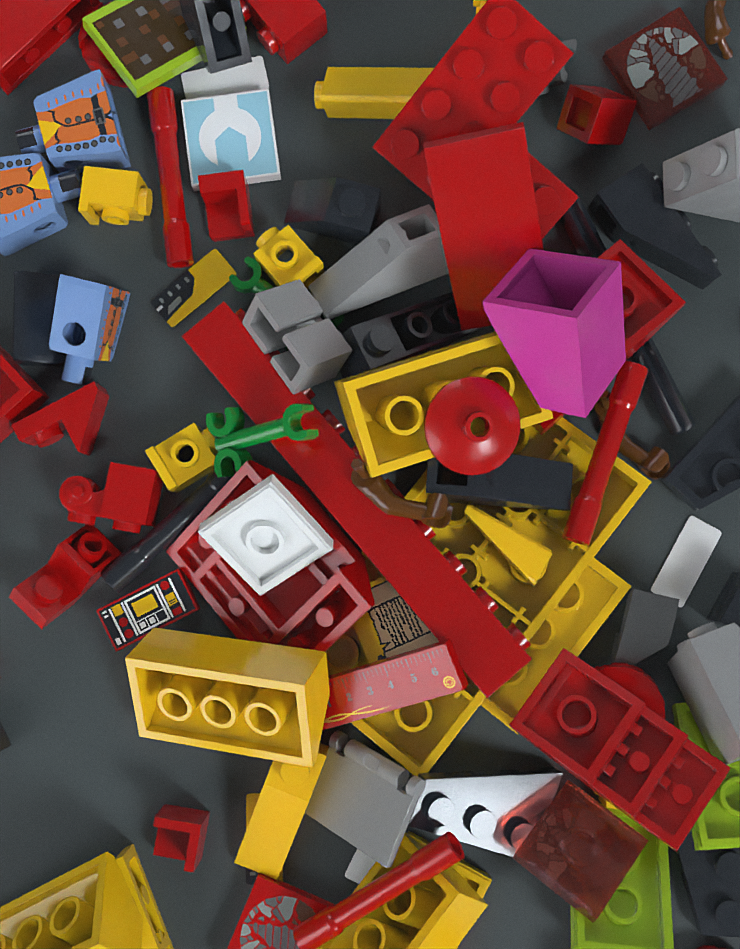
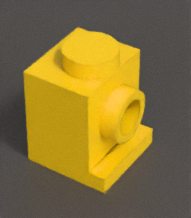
(114, 196)
(302, 266)
(179, 474)

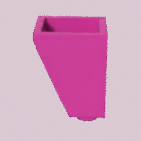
(561, 326)

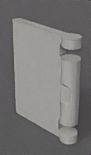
(364, 798)

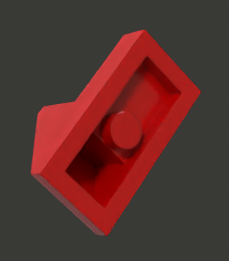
(77, 413)

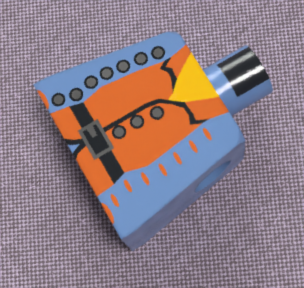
(77, 126)
(32, 200)
(90, 310)

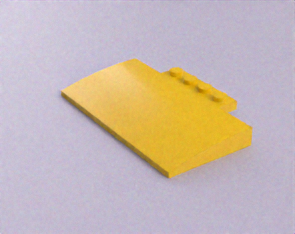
(555, 614)

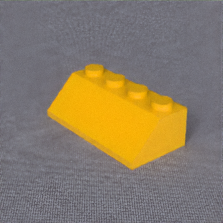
(390, 403)
(230, 694)
(75, 911)
(423, 917)

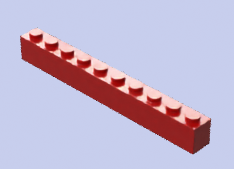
(393, 543)

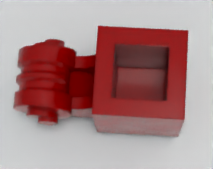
(128, 498)

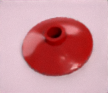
(450, 419)

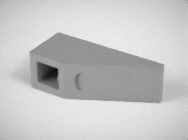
(388, 261)

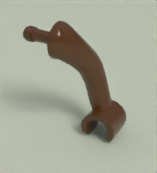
(717, 26)
(652, 463)
(434, 512)

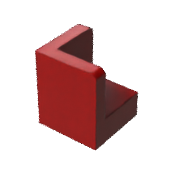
(596, 114)
(227, 205)
(181, 834)

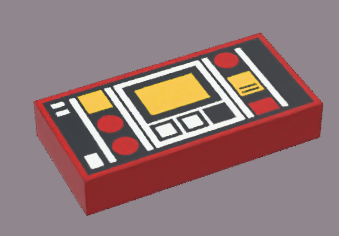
(148, 607)

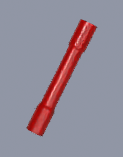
(175, 227)
(588, 502)
(420, 867)

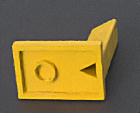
(369, 90)

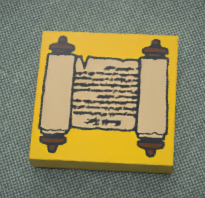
(390, 625)

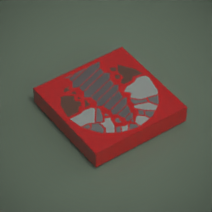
(272, 914)

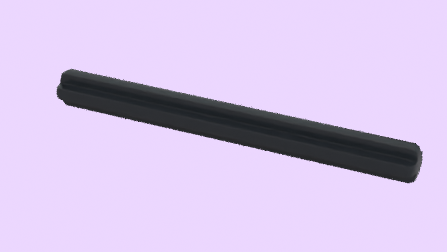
(658, 379)

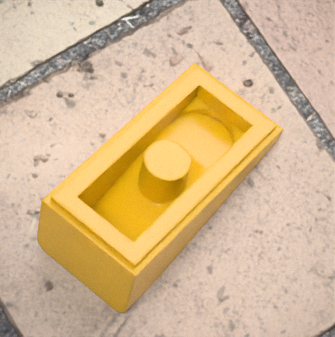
(520, 551)

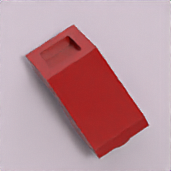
(66, 576)

